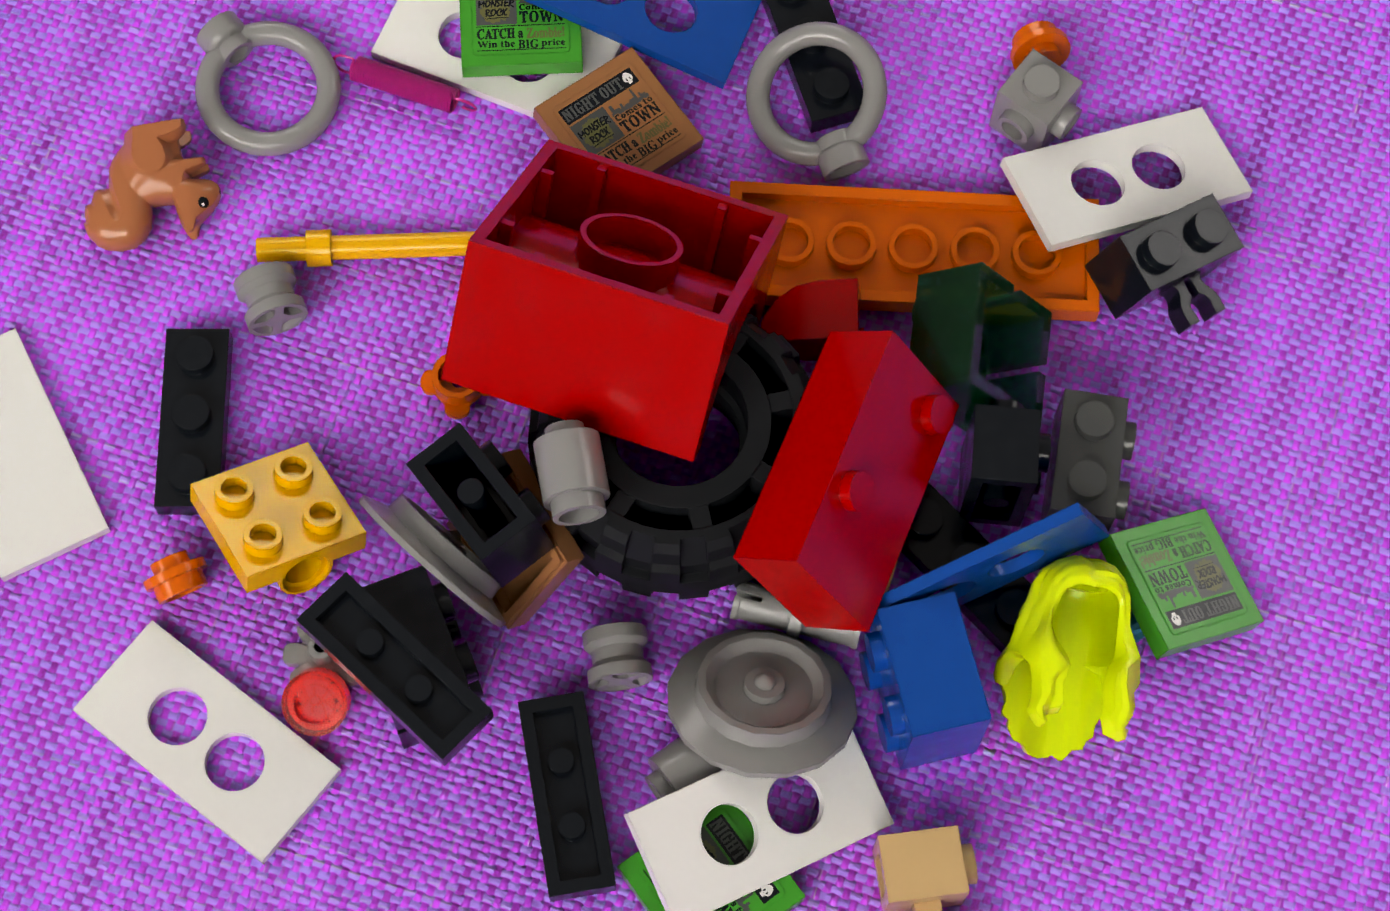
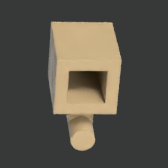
(924, 869)

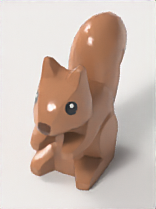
(146, 176)

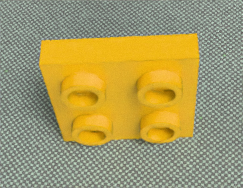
(279, 520)

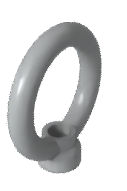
(228, 44)
(839, 151)

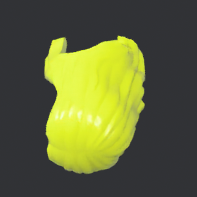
(1070, 659)

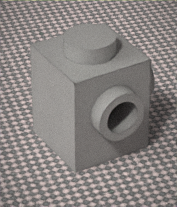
(1036, 103)

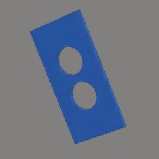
(703, 50)
(981, 569)

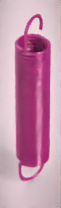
(404, 84)

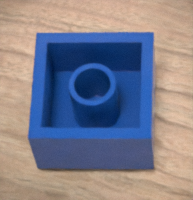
(925, 681)

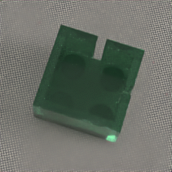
(977, 326)

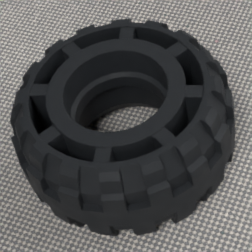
(688, 534)

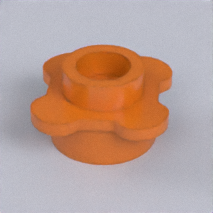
(456, 399)

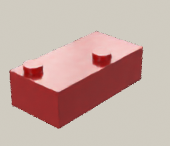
(847, 480)

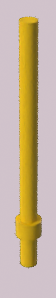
(321, 248)

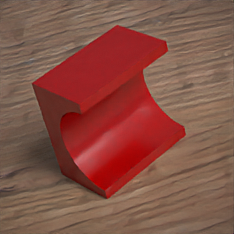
(610, 296)

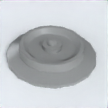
(438, 552)
(761, 703)

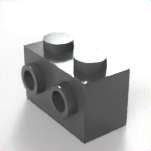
(1087, 455)

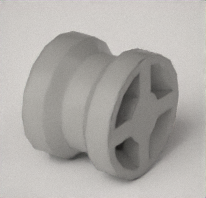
(270, 298)
(617, 656)

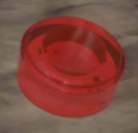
(316, 701)

